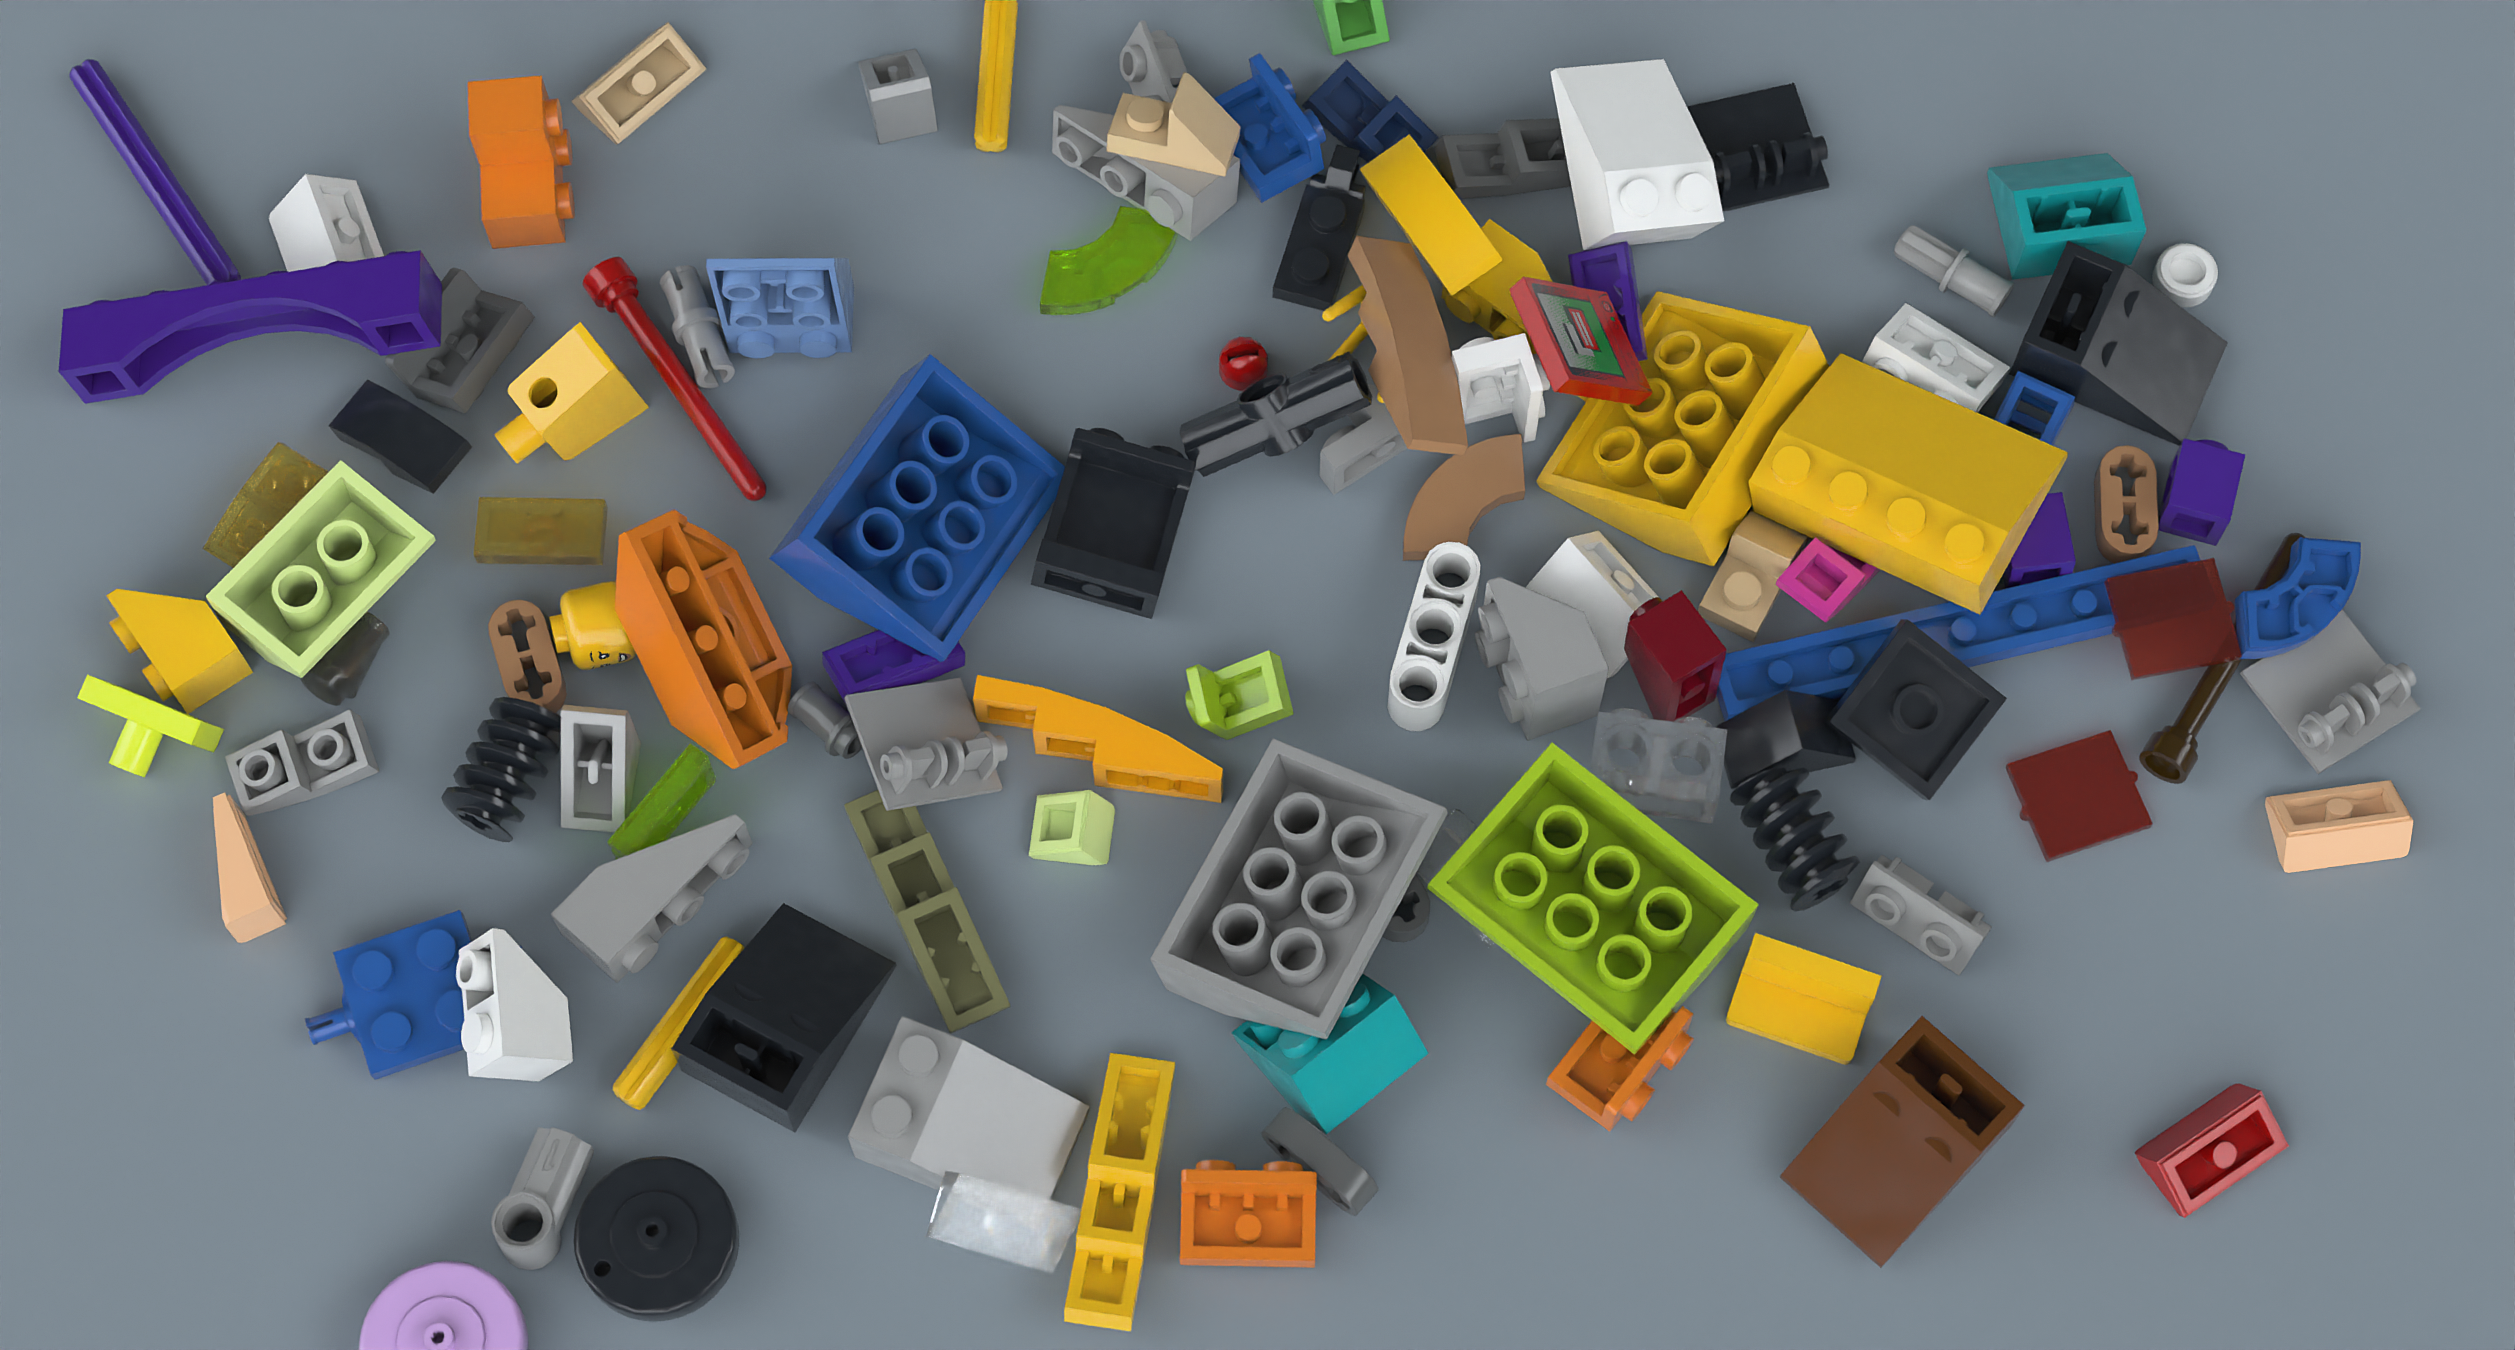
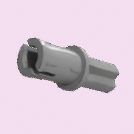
(1953, 269)

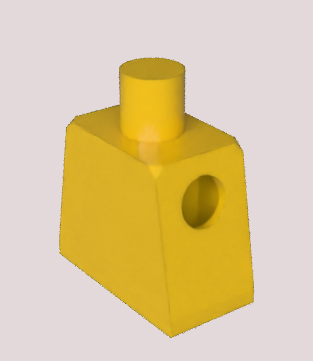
(569, 399)

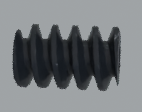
(501, 765)
(1794, 835)

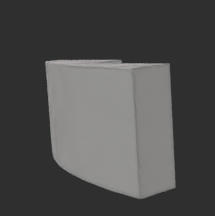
(301, 767)

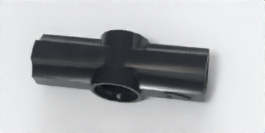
(1276, 414)

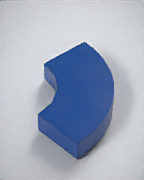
(2300, 603)

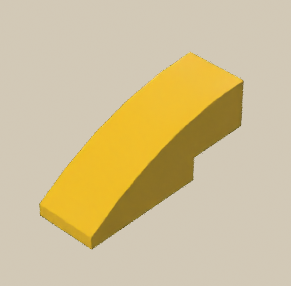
(1430, 215)

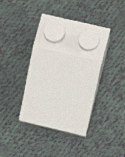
(1634, 155)

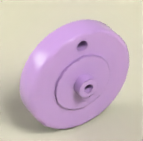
(444, 1309)

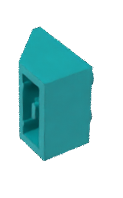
(2062, 201)
(1342, 1073)

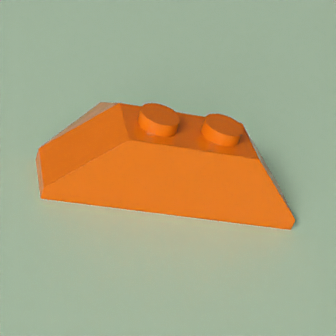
(703, 638)

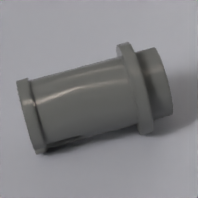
(826, 720)

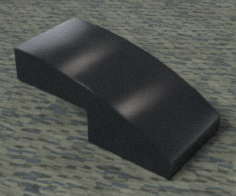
(400, 436)

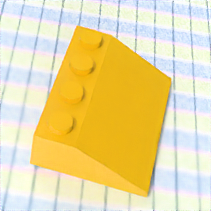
(1685, 455)
(1905, 481)

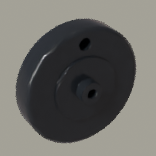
(656, 1238)

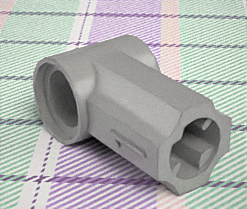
(542, 1194)

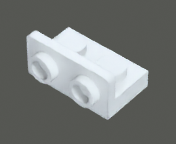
(1935, 359)

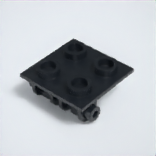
(1761, 146)

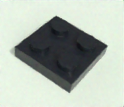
(1915, 709)

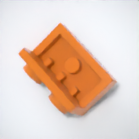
(1612, 1081)
(1248, 1215)

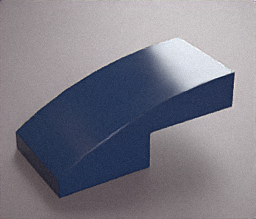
(1363, 116)

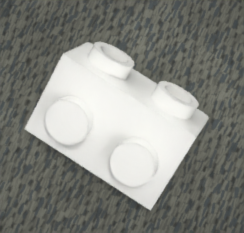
(1501, 380)

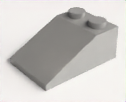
(964, 1112)

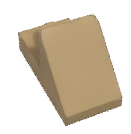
(1184, 133)
(1747, 577)

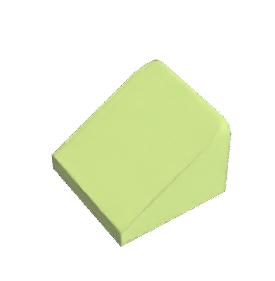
(1072, 828)

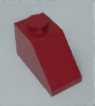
(1674, 657)

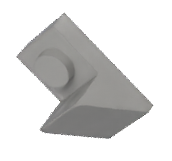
(1359, 450)

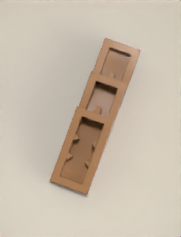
(1412, 347)

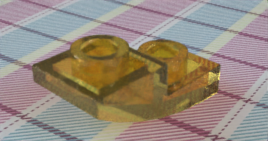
(263, 502)

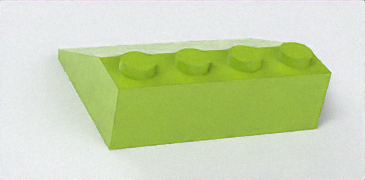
(1594, 898)

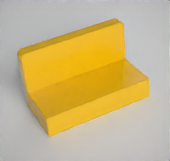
(1802, 999)

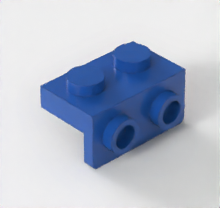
(1276, 138)

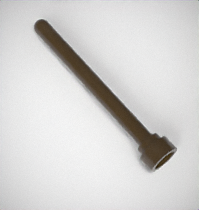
(2172, 751)

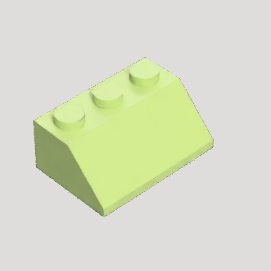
(318, 571)

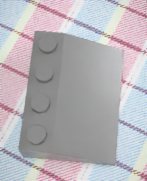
(1296, 892)

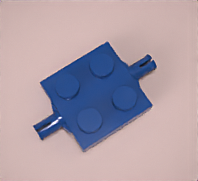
(401, 996)

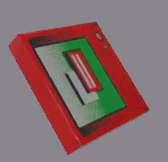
(1580, 341)

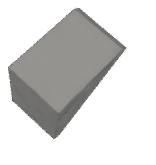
(899, 96)
(597, 767)

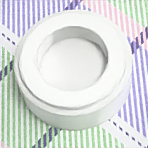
(2185, 274)

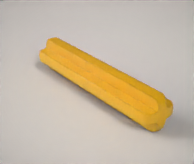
(995, 75)
(655, 1057)

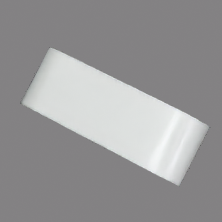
(1439, 609)

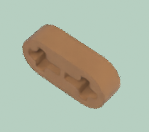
(2112, 505)
(540, 655)

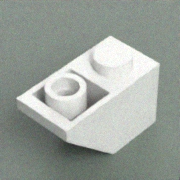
(512, 1012)

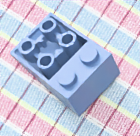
(784, 305)

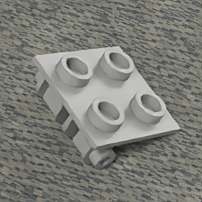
(2333, 693)
(925, 743)

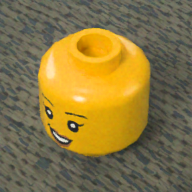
(591, 627)

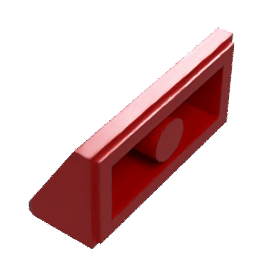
(2212, 1148)

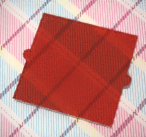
(2172, 619)
(2078, 796)

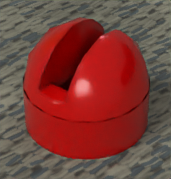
(1243, 370)

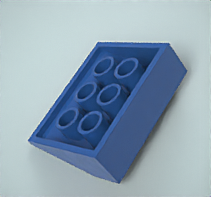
(922, 512)

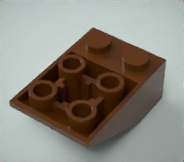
(1902, 1141)

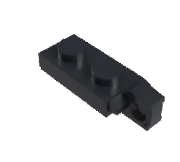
(1322, 234)

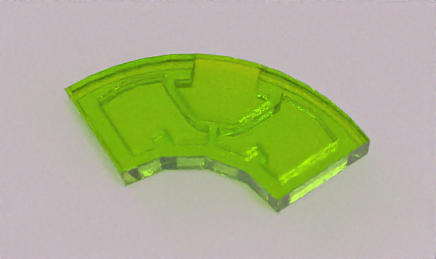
(1108, 267)

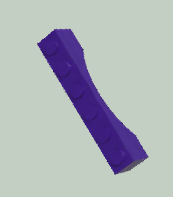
(135, 342)

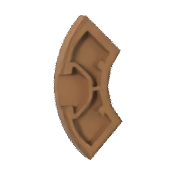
(1463, 493)

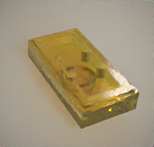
(540, 531)

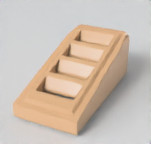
(246, 890)

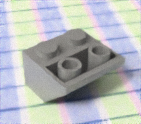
(1543, 657)

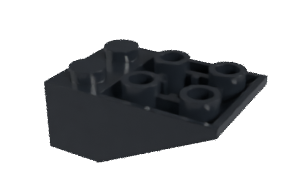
(2120, 346)
(782, 1016)

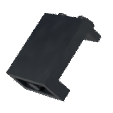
(1114, 521)

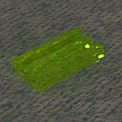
(665, 804)

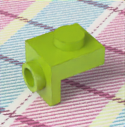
(1238, 695)

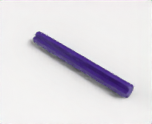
(153, 173)

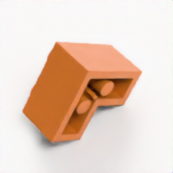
(520, 161)

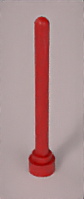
(613, 287)

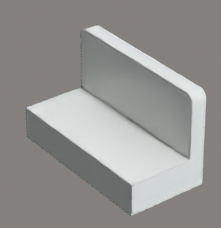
(323, 224)
(1601, 584)

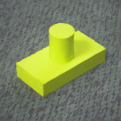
(145, 724)

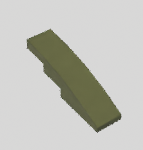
(928, 911)

